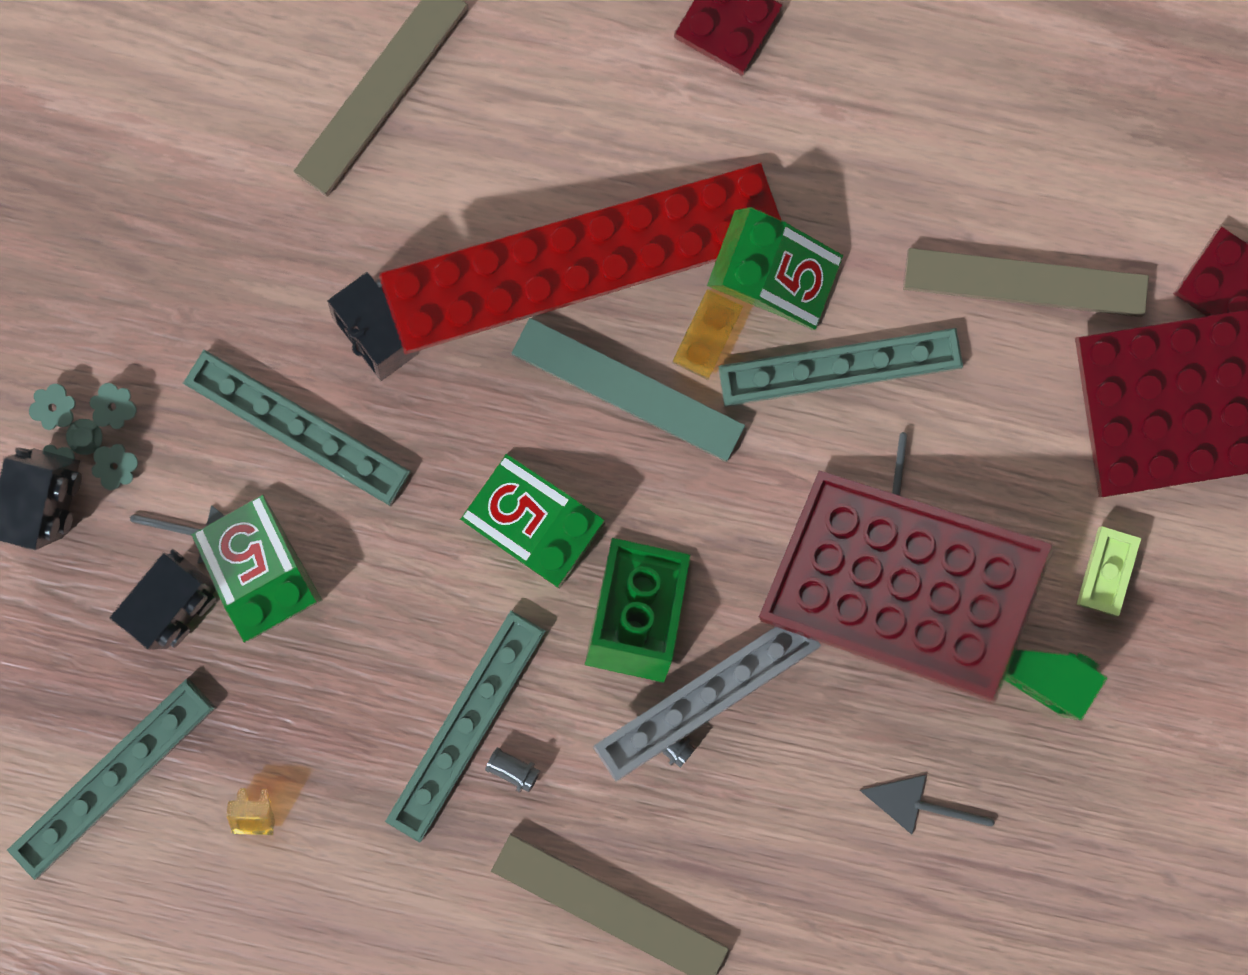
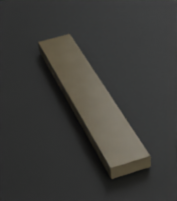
(379, 92)
(1026, 282)
(608, 908)

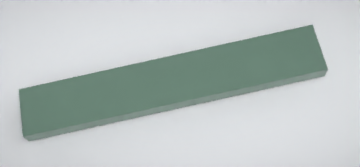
(840, 367)
(628, 389)
(297, 427)
(465, 726)
(111, 779)

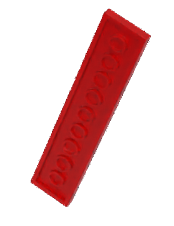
(569, 259)

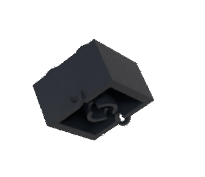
(368, 323)
(37, 497)
(165, 602)

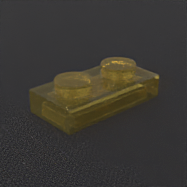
(707, 334)

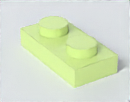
(1108, 571)

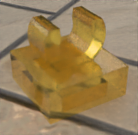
(251, 816)

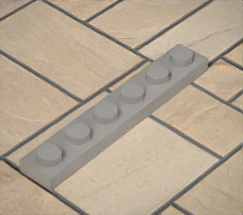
(702, 700)

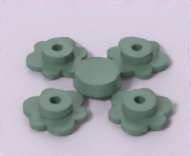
(84, 434)

